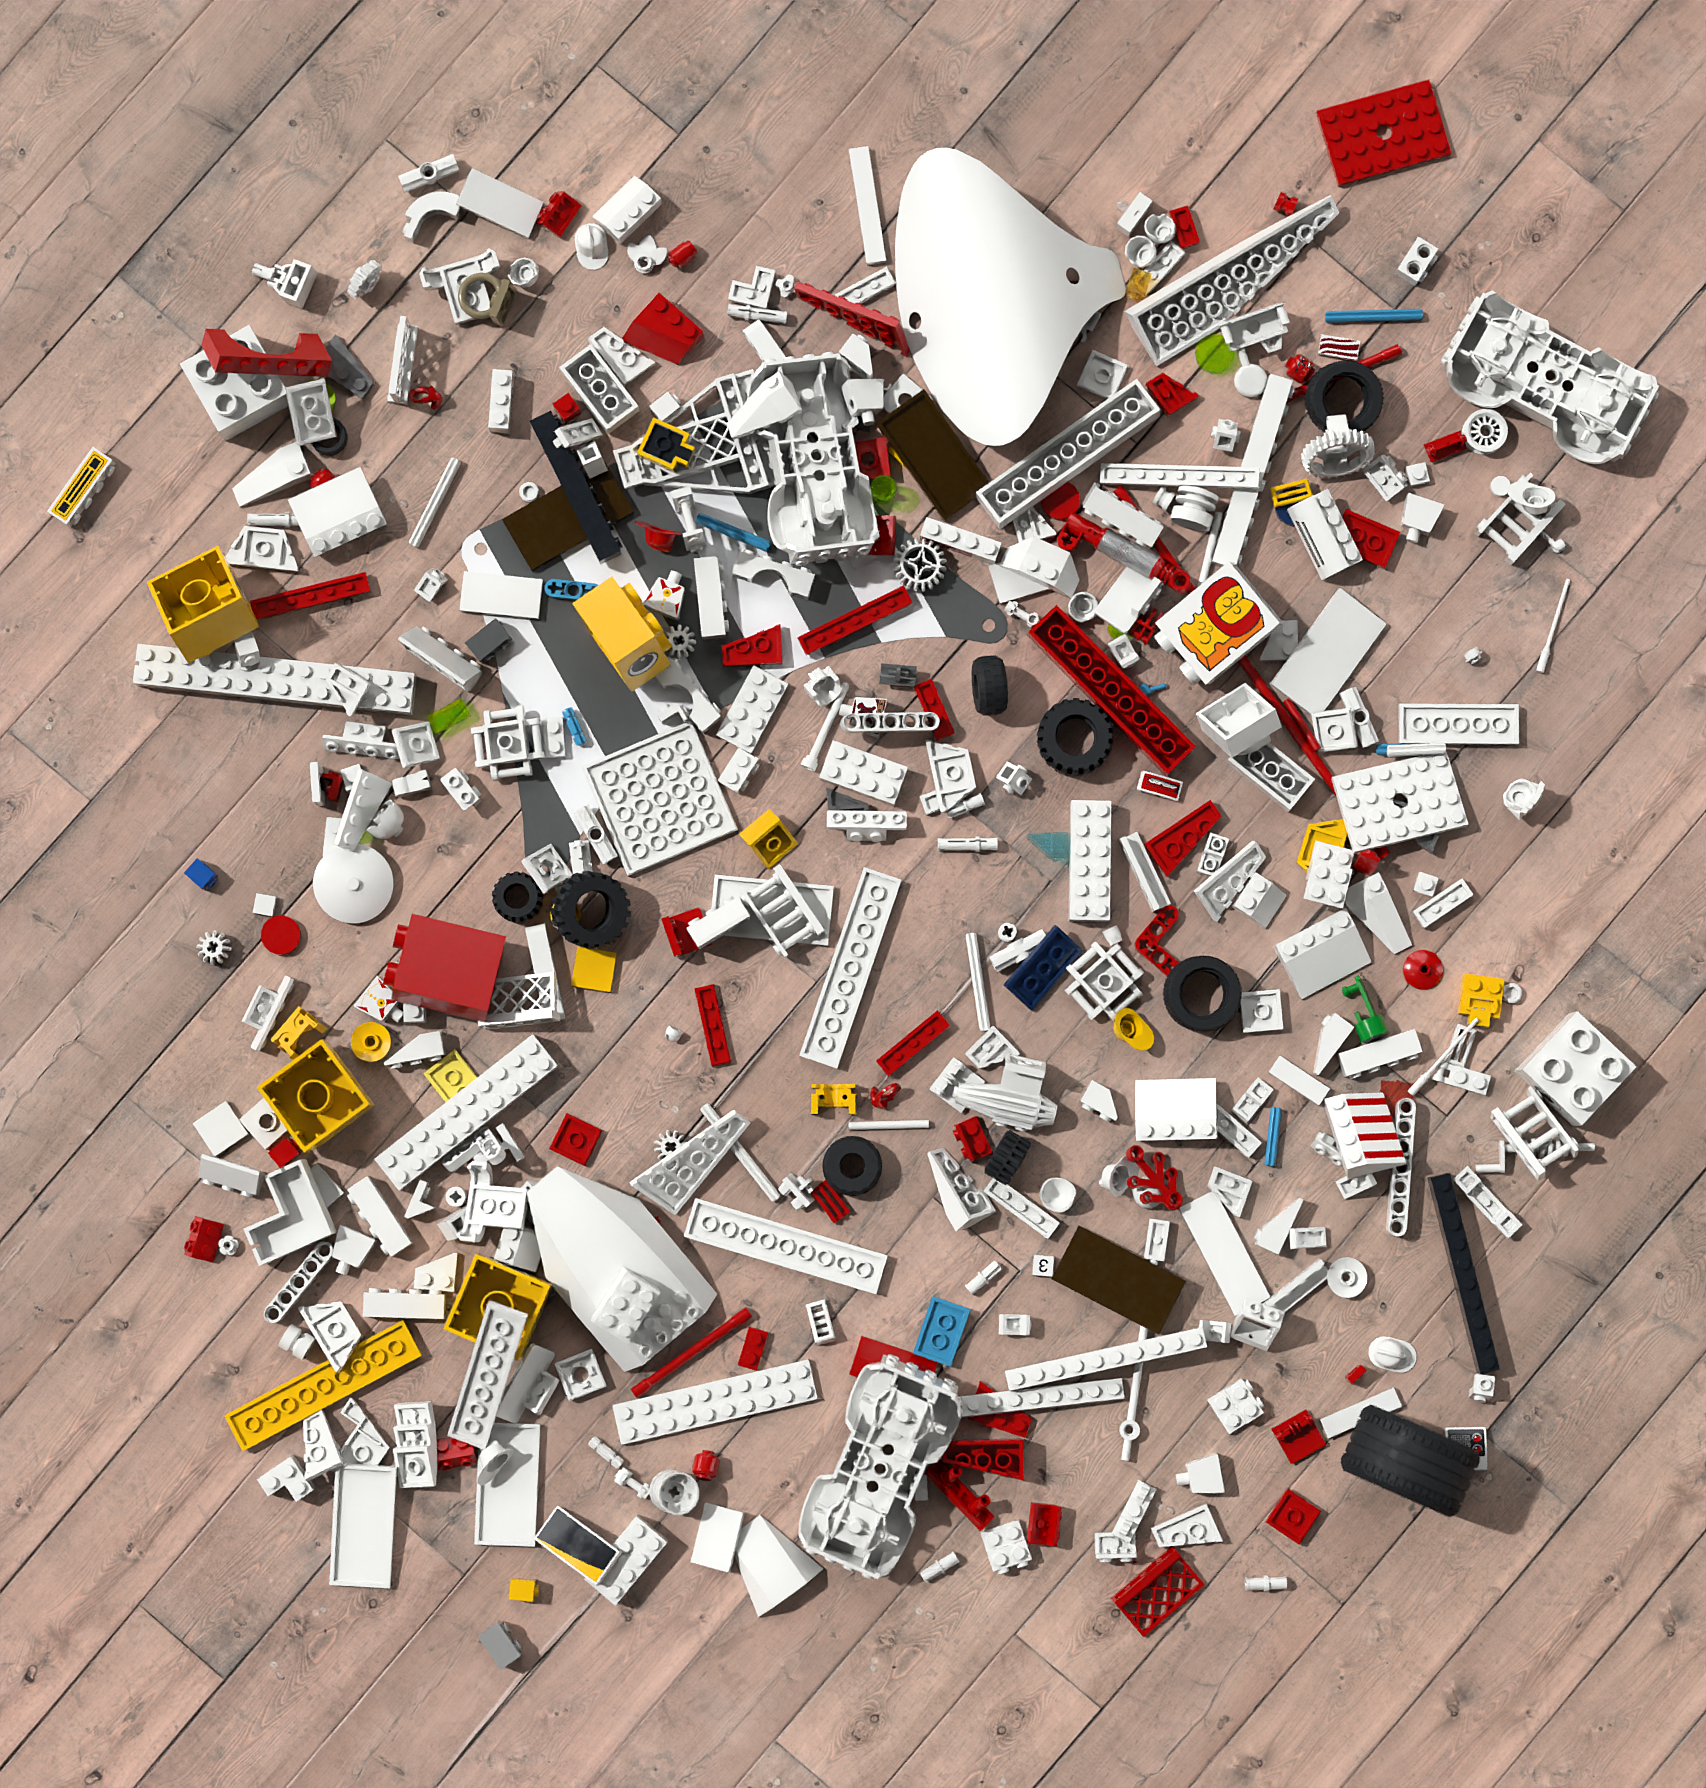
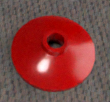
(1412, 970)

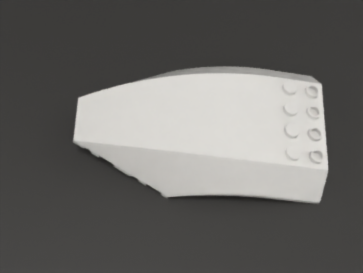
(586, 1241)

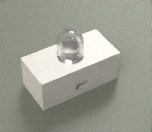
(1132, 213)

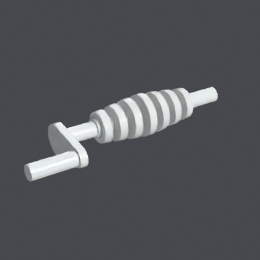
(1548, 1147)

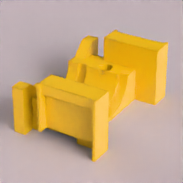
(296, 1024)
(833, 1097)

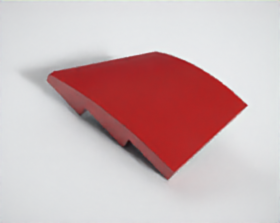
(886, 542)

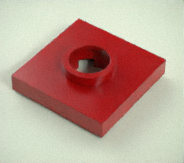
(879, 448)

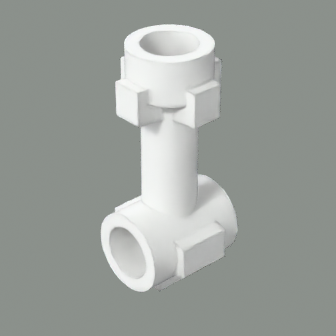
(1031, 619)
(624, 1477)

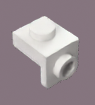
(1123, 652)
(668, 712)
(1014, 1324)
(1216, 1330)
(1482, 1388)

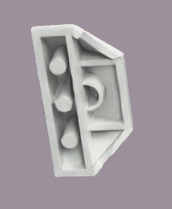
(1042, 564)

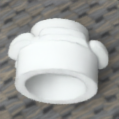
(1473, 655)
(223, 1245)

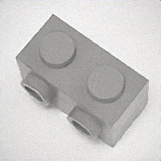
(500, 1644)

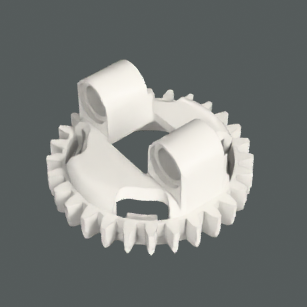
(1333, 452)

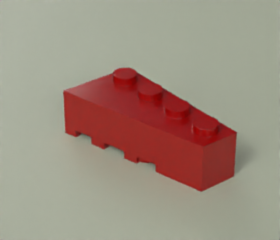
(988, 1455)

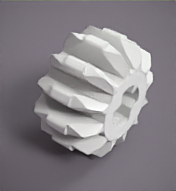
(686, 640)
(207, 945)
(669, 1139)

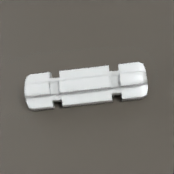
(605, 1452)

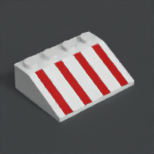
(1364, 1133)

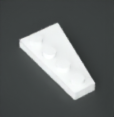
(361, 807)
(1229, 879)

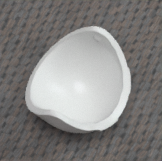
(1057, 1194)

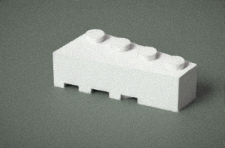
(1122, 515)

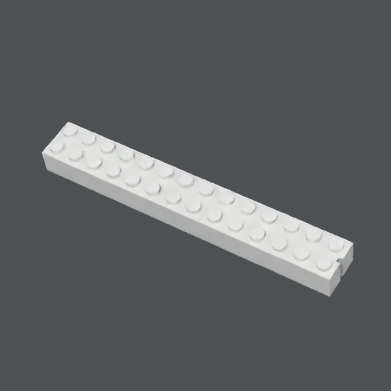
(269, 679)

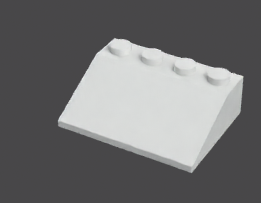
(337, 511)
(441, 658)
(1322, 953)
(1175, 1109)

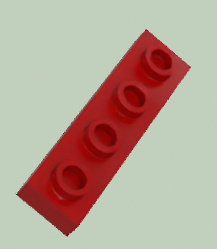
(959, 1494)

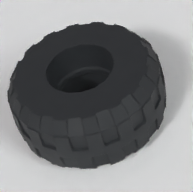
(989, 685)
(866, 1151)

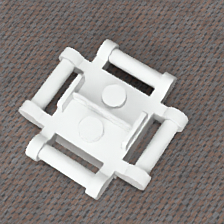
(507, 742)
(1104, 981)

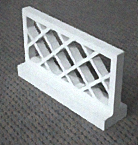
(402, 362)
(523, 1017)

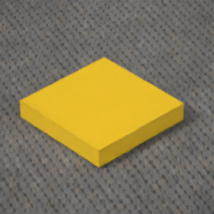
(594, 969)

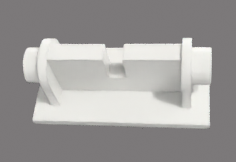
(580, 856)
(1323, 1146)

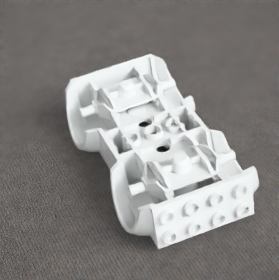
(1491, 370)
(886, 1406)

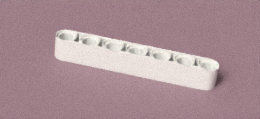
(1404, 1177)

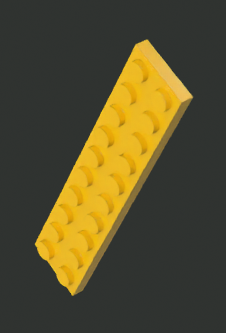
(322, 1386)

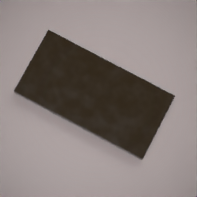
(933, 454)
(551, 526)
(1118, 1280)

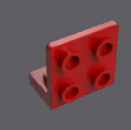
(677, 932)

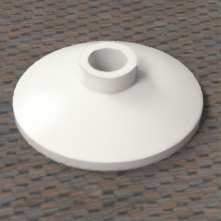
(1357, 1277)

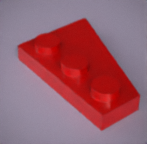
(758, 649)
(1011, 1422)

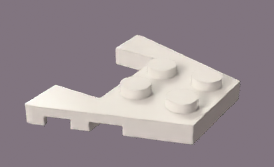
(365, 1442)

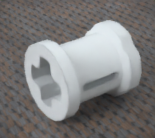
(1009, 926)

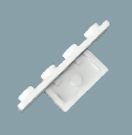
(362, 740)
(866, 824)
(264, 1010)

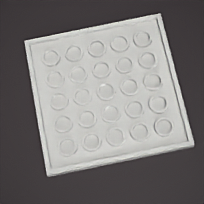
(659, 798)

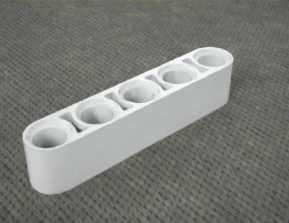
(899, 722)
(543, 962)
(290, 1286)

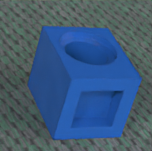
(201, 874)

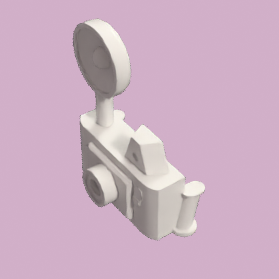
(1250, 328)

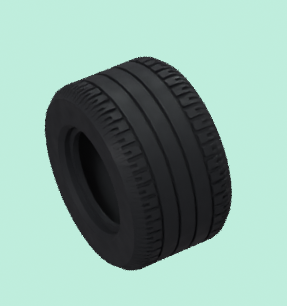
(1410, 1460)

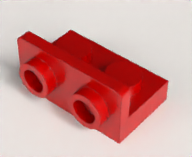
(558, 213)
(972, 1139)

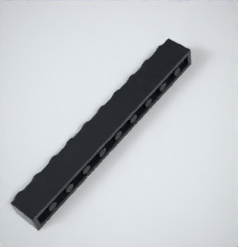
(1463, 1273)

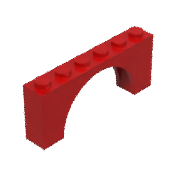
(231, 357)

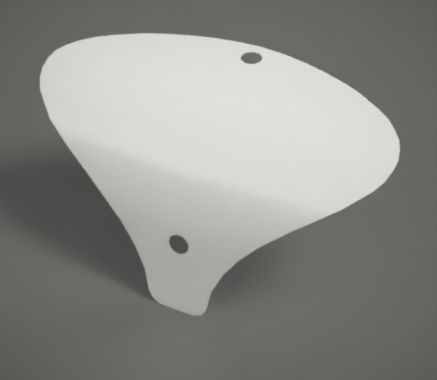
(990, 293)

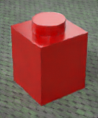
(566, 408)
(285, 1152)

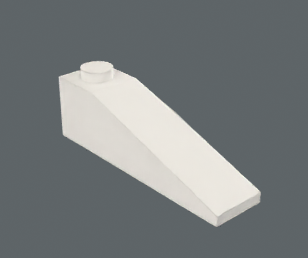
(770, 403)
(960, 1198)

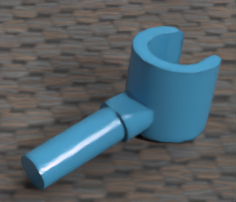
(1146, 690)

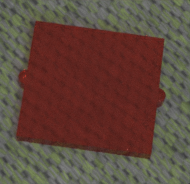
(1394, 1092)

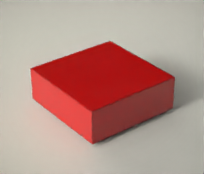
(1357, 1372)

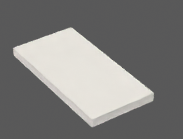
(1328, 653)
(816, 896)
(509, 1501)
(363, 1525)

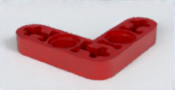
(1153, 939)

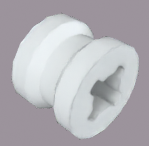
(1163, 498)
(458, 1198)

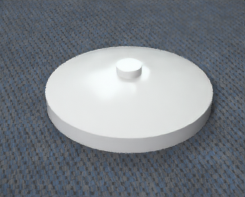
(353, 884)

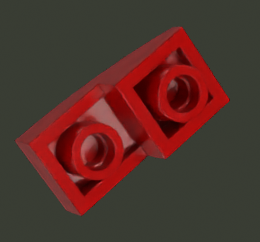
(1366, 862)

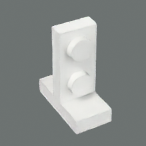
(509, 1143)

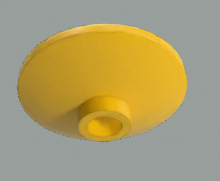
(360, 1040)

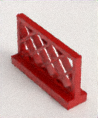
(1149, 1576)

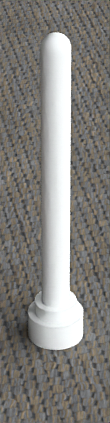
(810, 761)

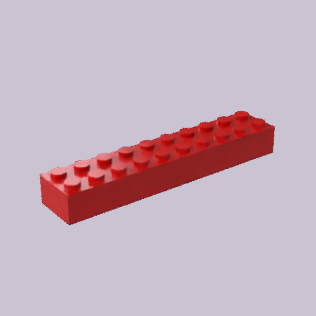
(1111, 690)

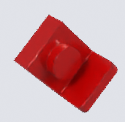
(334, 789)

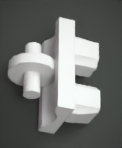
(800, 1188)

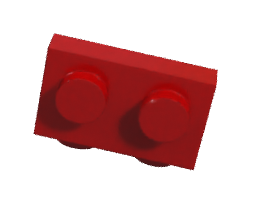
(203, 1239)
(454, 1453)
(1044, 1524)

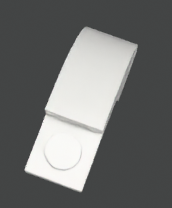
(429, 205)

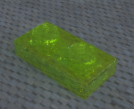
(448, 716)

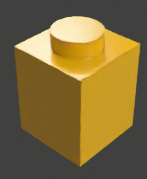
(523, 1589)

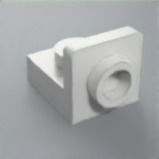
(430, 584)
(349, 776)

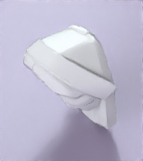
(1522, 797)

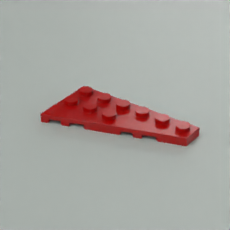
(864, 320)

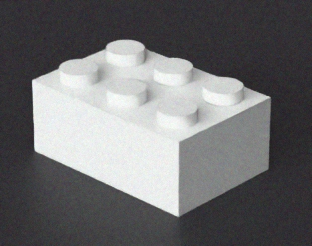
(625, 1305)

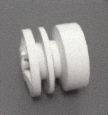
(1195, 504)
(685, 1492)

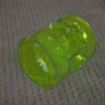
(883, 490)

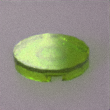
(1213, 354)

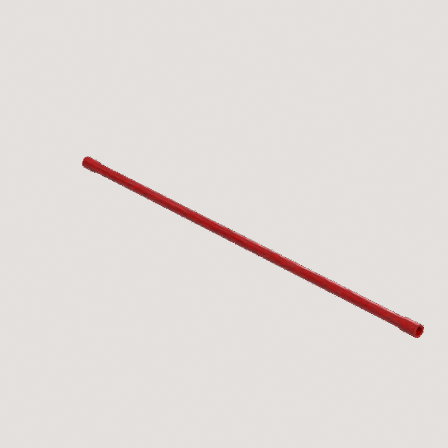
(1382, 852)

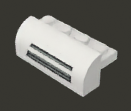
(1324, 534)

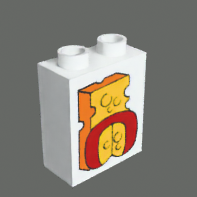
(1217, 624)

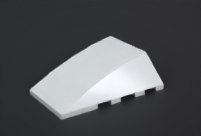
(771, 1564)

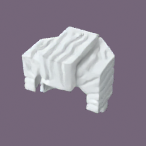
(823, 686)

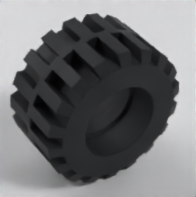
(504, 885)
(1007, 1157)

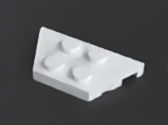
(262, 549)
(951, 773)
(333, 1331)

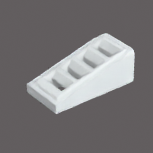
(824, 1339)

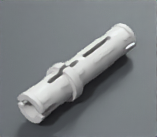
(756, 313)
(272, 520)
(967, 844)

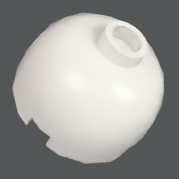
(386, 821)

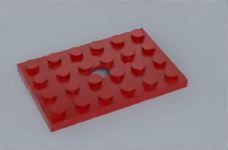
(1361, 154)

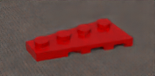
(1179, 839)

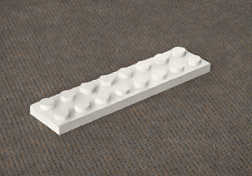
(487, 1374)

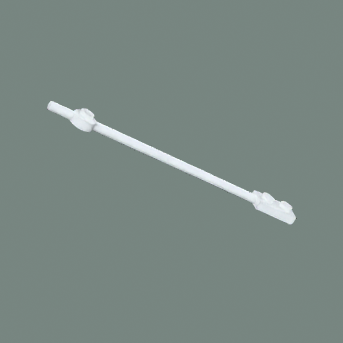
(1155, 1251)

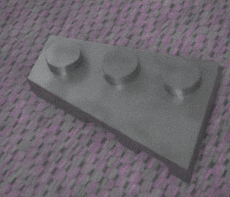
(346, 369)

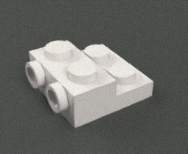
(1236, 1405)
(1006, 1546)

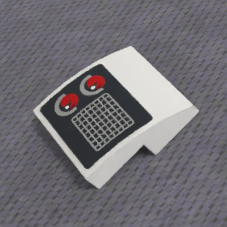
(1472, 1437)

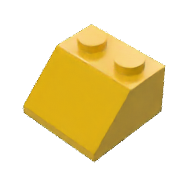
(768, 838)

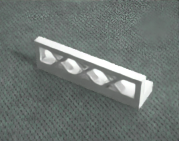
(1144, 872)
(1298, 1287)

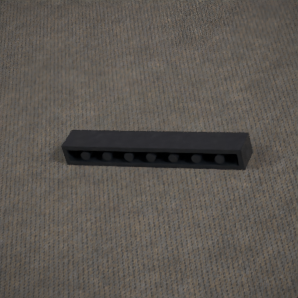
(576, 489)

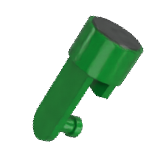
(1372, 1028)

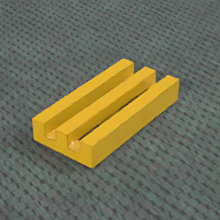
(1289, 485)

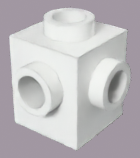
(1225, 435)
(1017, 780)

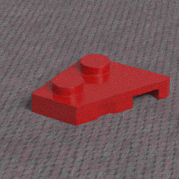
(1169, 393)

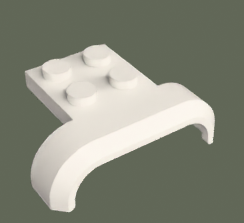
(454, 274)
(491, 1204)

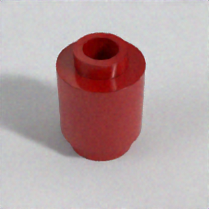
(682, 254)

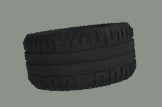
(1365, 379)
(1231, 993)

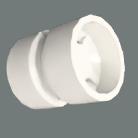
(295, 1341)

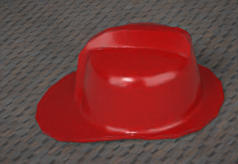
(657, 537)

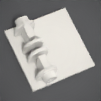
(951, 1076)

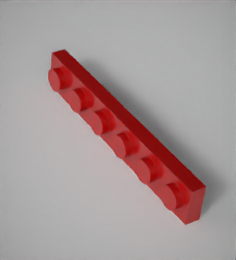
(310, 596)
(854, 620)

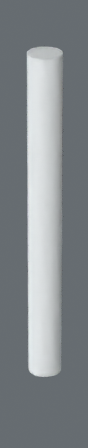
(1210, 548)
(888, 1124)

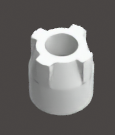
(1112, 935)

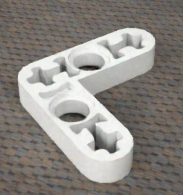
(473, 1145)

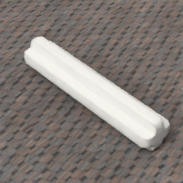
(1416, 749)

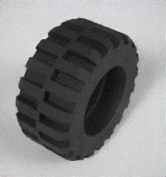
(1094, 718)
(615, 914)

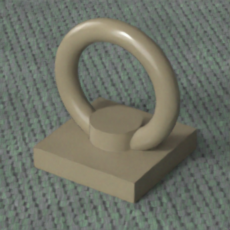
(500, 302)

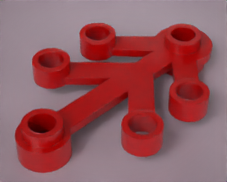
(1155, 1180)

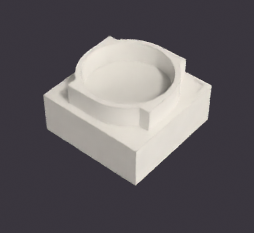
(1239, 721)

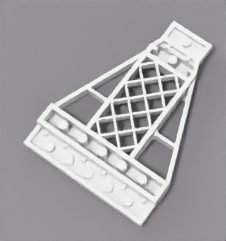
(751, 449)

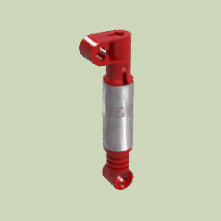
(1122, 550)

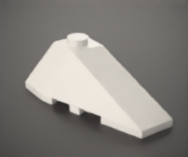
(275, 474)
(1376, 910)

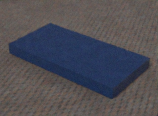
(1043, 967)

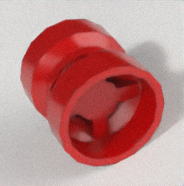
(1285, 203)

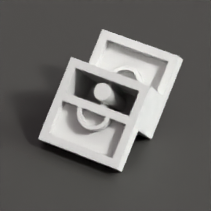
(1328, 874)

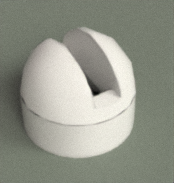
(673, 1034)

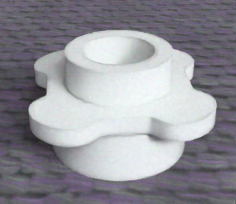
(781, 284)

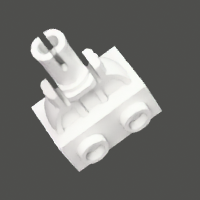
(289, 281)

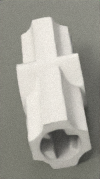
(416, 178)
(1364, 730)
(601, 846)
(1016, 951)

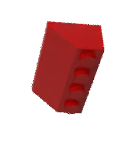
(872, 1351)

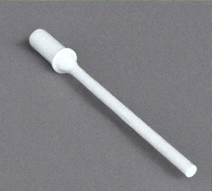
(1546, 651)
(1424, 1078)

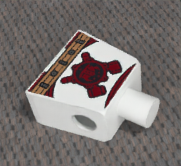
(864, 705)

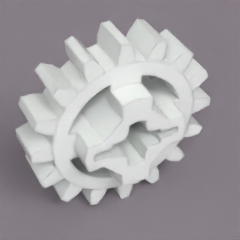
(364, 279)

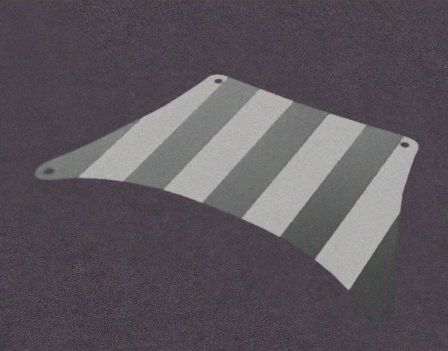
(561, 666)

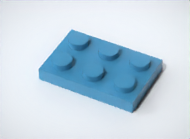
(941, 1331)

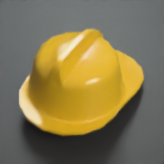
(1133, 1030)

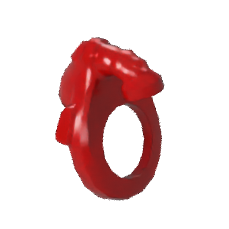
(432, 393)
(880, 1099)

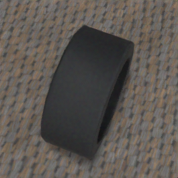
(336, 448)

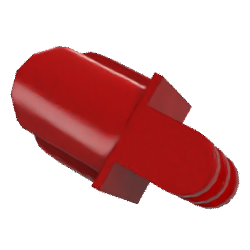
(1145, 626)

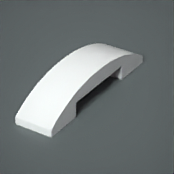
(1487, 1202)

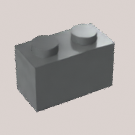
(489, 641)

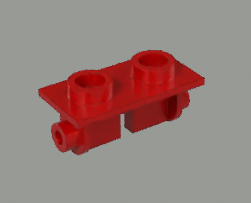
(1446, 446)

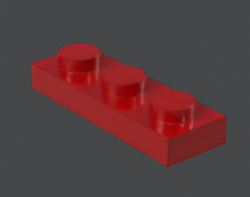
(932, 703)

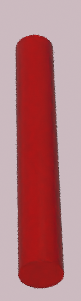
(1302, 725)

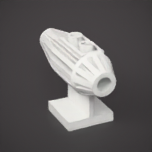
(1013, 1101)

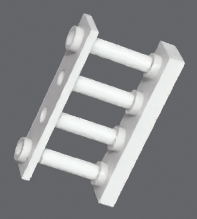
(684, 504)
(1525, 536)
(790, 893)
(1526, 1151)

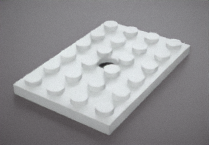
(1376, 822)

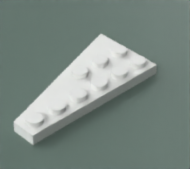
(682, 1171)

